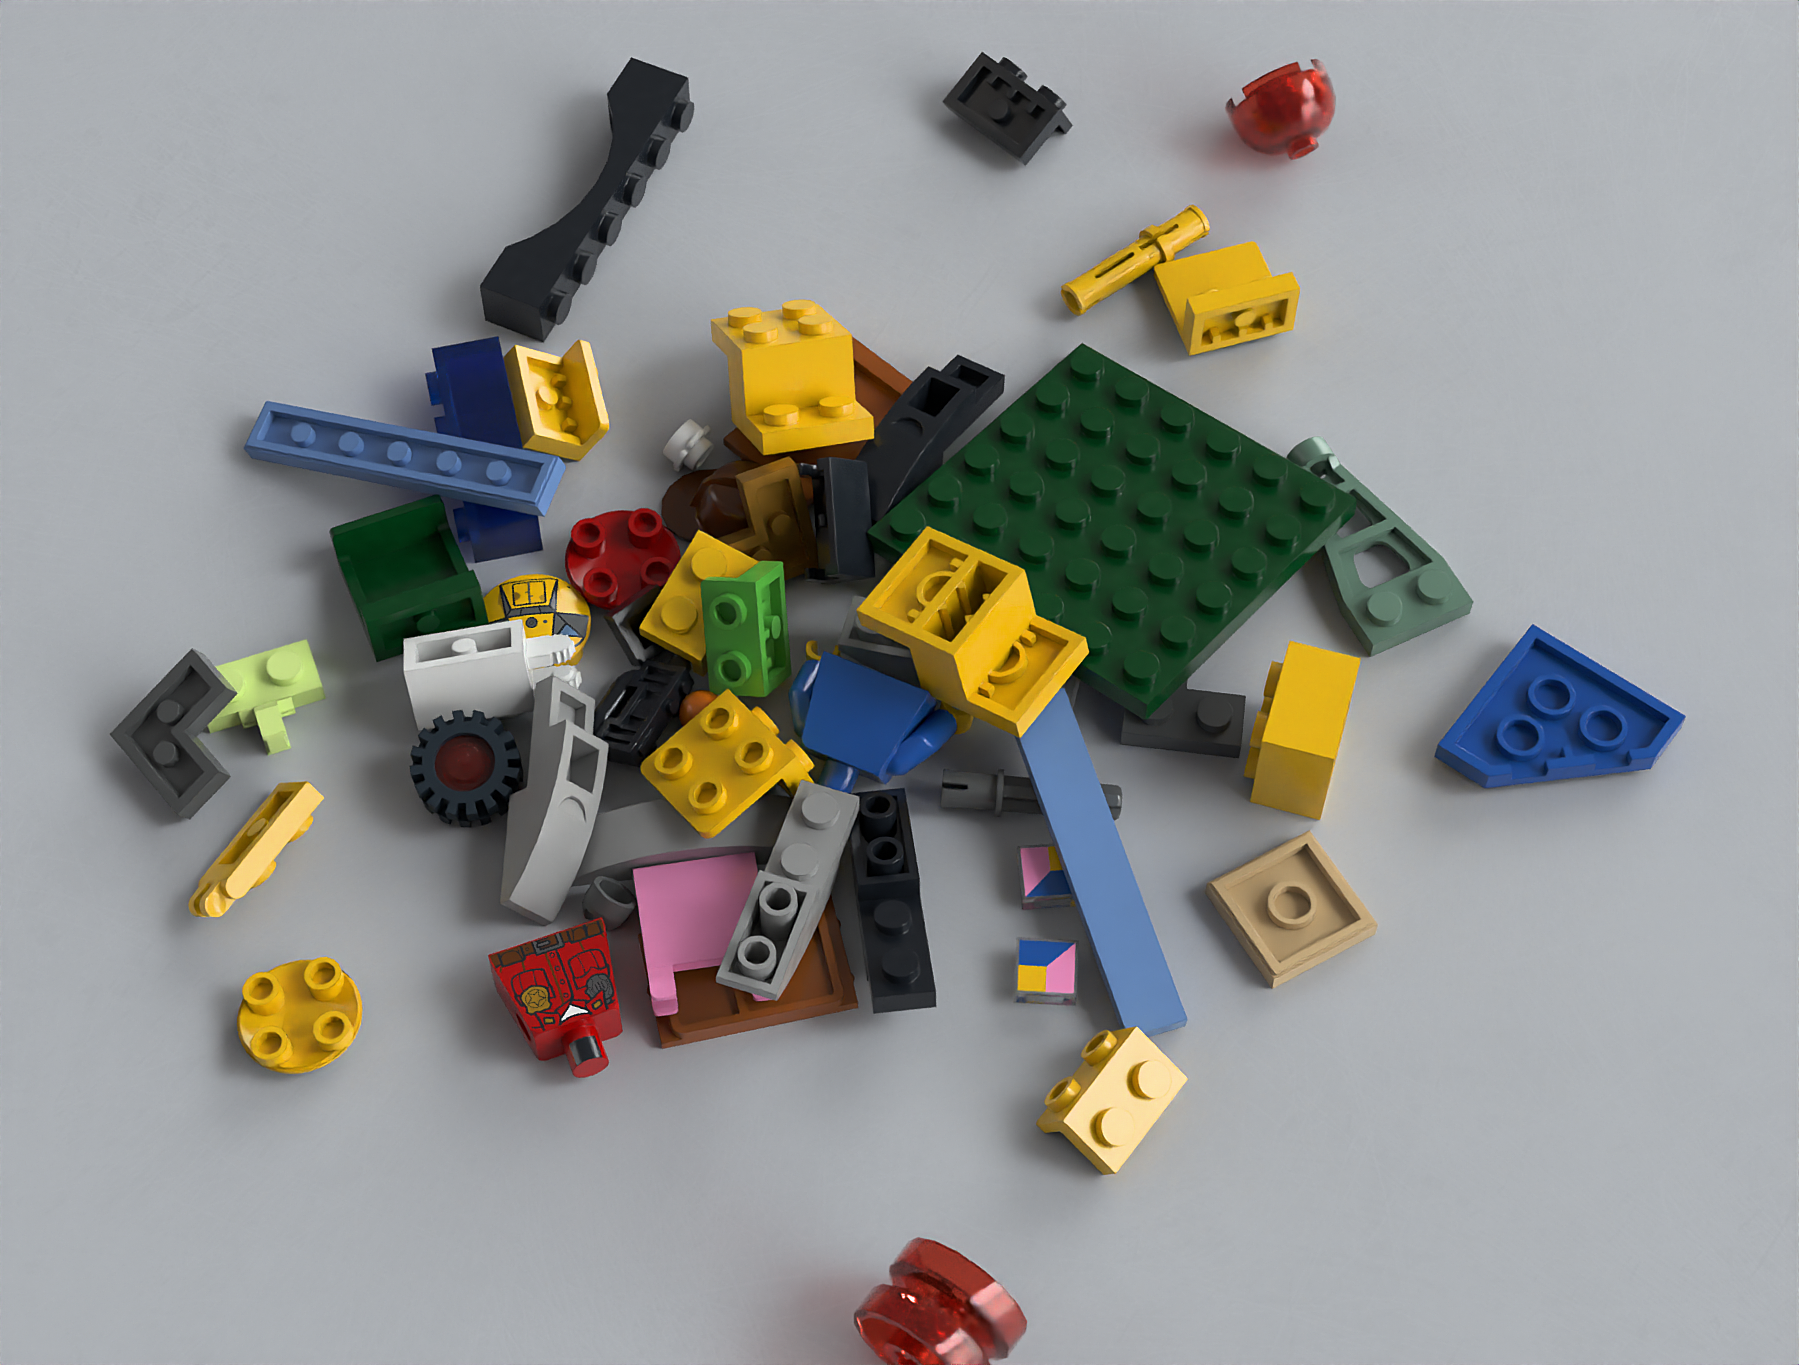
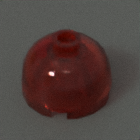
(1285, 110)

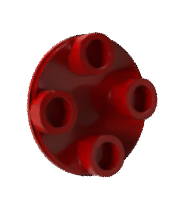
(619, 555)

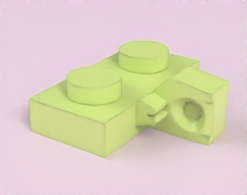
(269, 689)

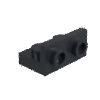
(1006, 108)

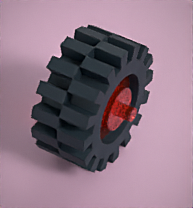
(466, 768)

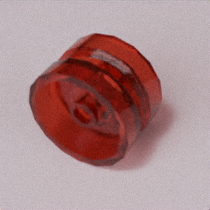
(939, 1311)

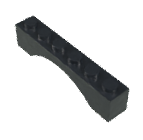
(538, 276)

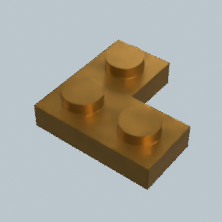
(775, 518)

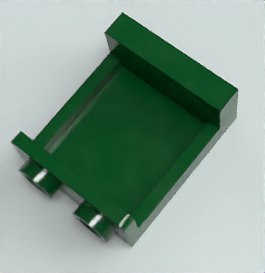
(407, 575)

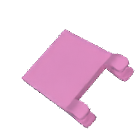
(689, 917)

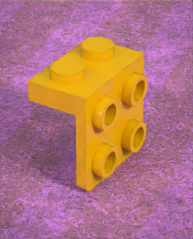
(724, 764)

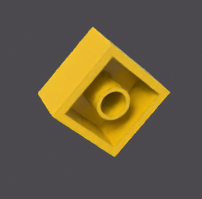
(1300, 729)

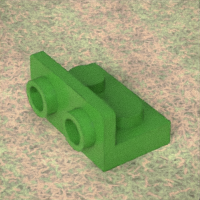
(747, 631)

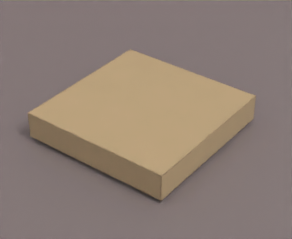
(1291, 909)

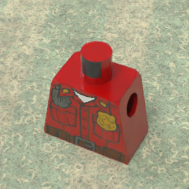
(562, 995)

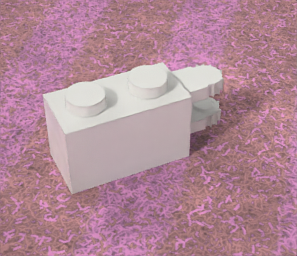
(482, 670)

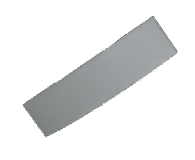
(659, 835)

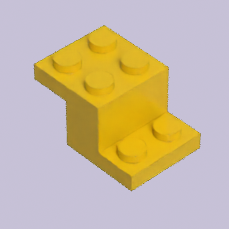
(791, 377)
(973, 631)

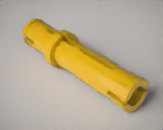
(1153, 247)

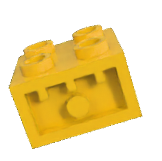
(1226, 297)

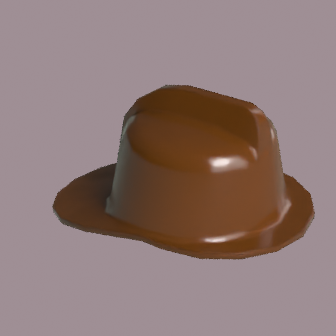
(706, 502)

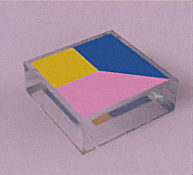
(1042, 878)
(1046, 971)

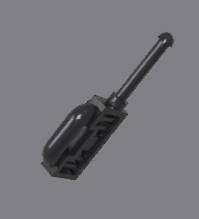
(640, 708)

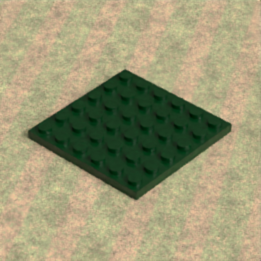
(1128, 520)

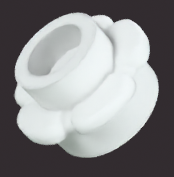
(689, 446)

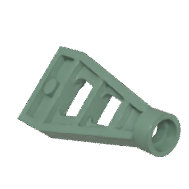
(1402, 606)

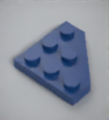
(1556, 718)

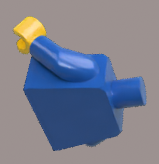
(865, 720)

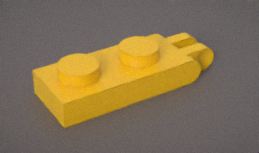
(252, 852)

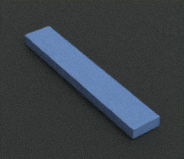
(406, 458)
(1099, 872)

